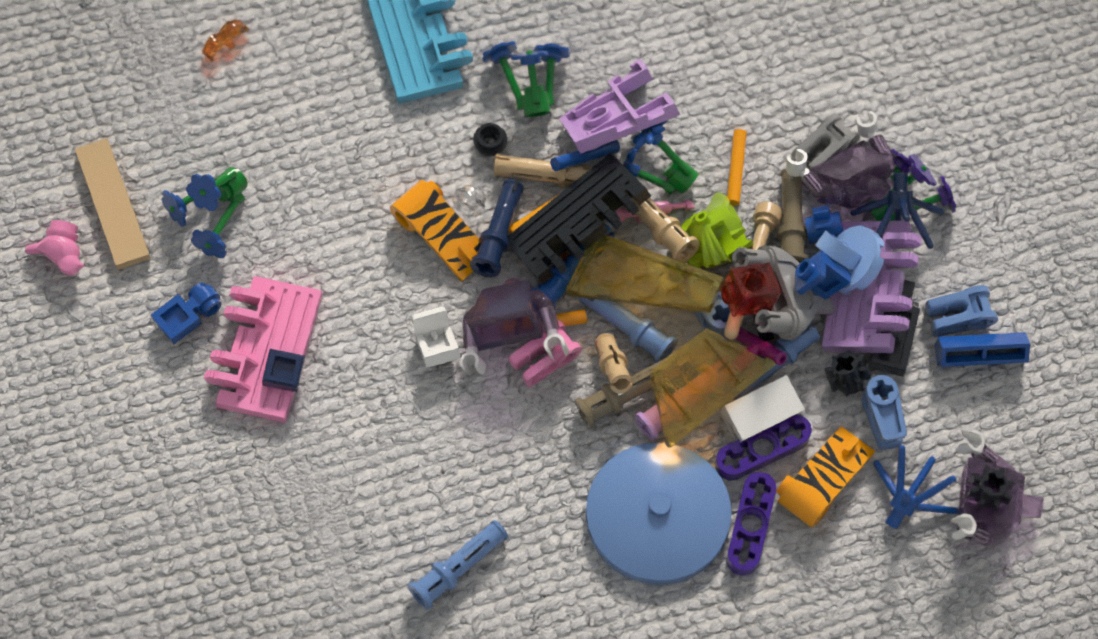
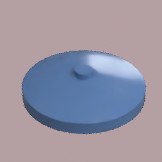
(658, 513)

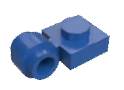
(179, 317)

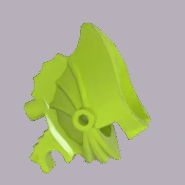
(718, 232)

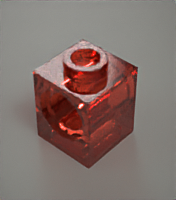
(750, 289)

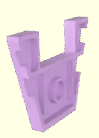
(611, 116)

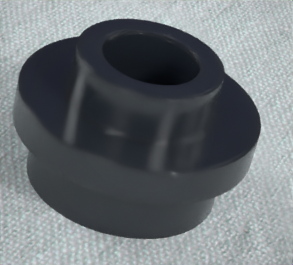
(493, 131)

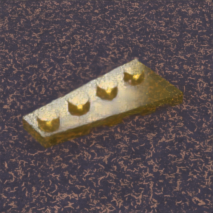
(639, 276)

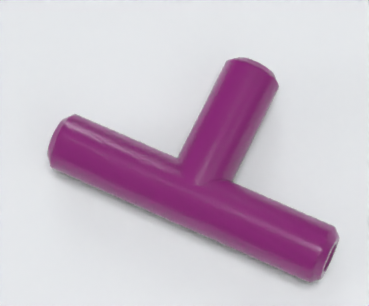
(761, 347)

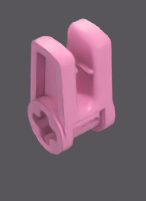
(546, 365)

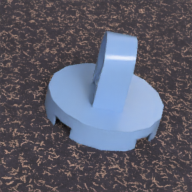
(858, 252)

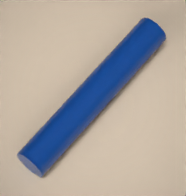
(576, 158)

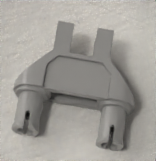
(791, 311)

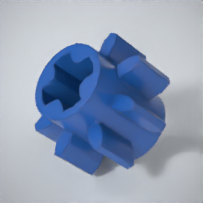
(823, 221)

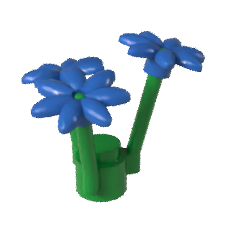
(678, 172)

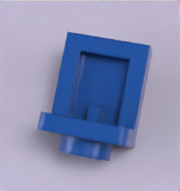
(821, 275)

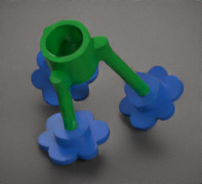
(535, 100)
(205, 193)

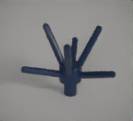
(903, 203)

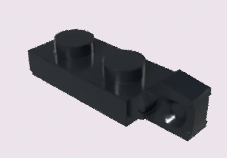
(897, 362)

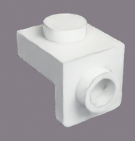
(435, 337)

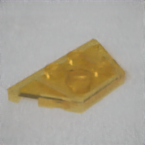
(701, 381)

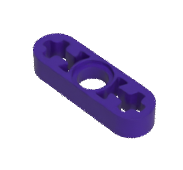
(790, 445)
(747, 497)

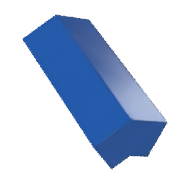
(982, 343)

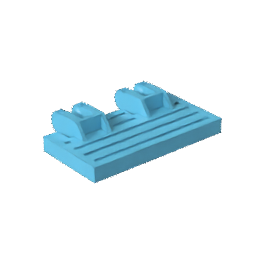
(414, 45)

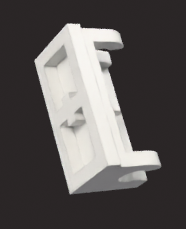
(761, 409)

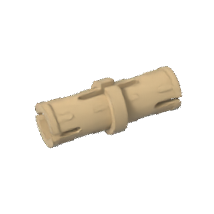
(613, 363)

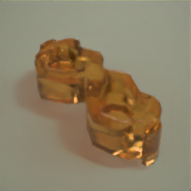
(227, 32)

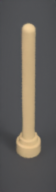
(765, 219)

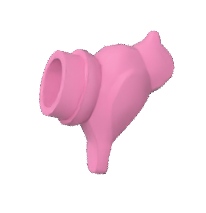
(60, 247)

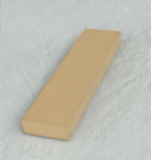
(112, 204)

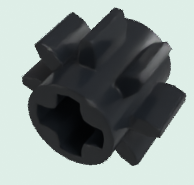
(847, 373)
(996, 481)

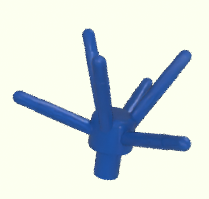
(905, 501)

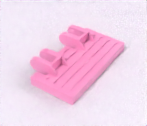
(281, 323)

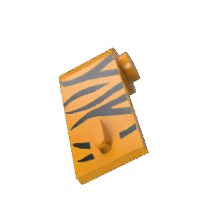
(438, 225)
(824, 477)

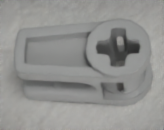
(829, 134)

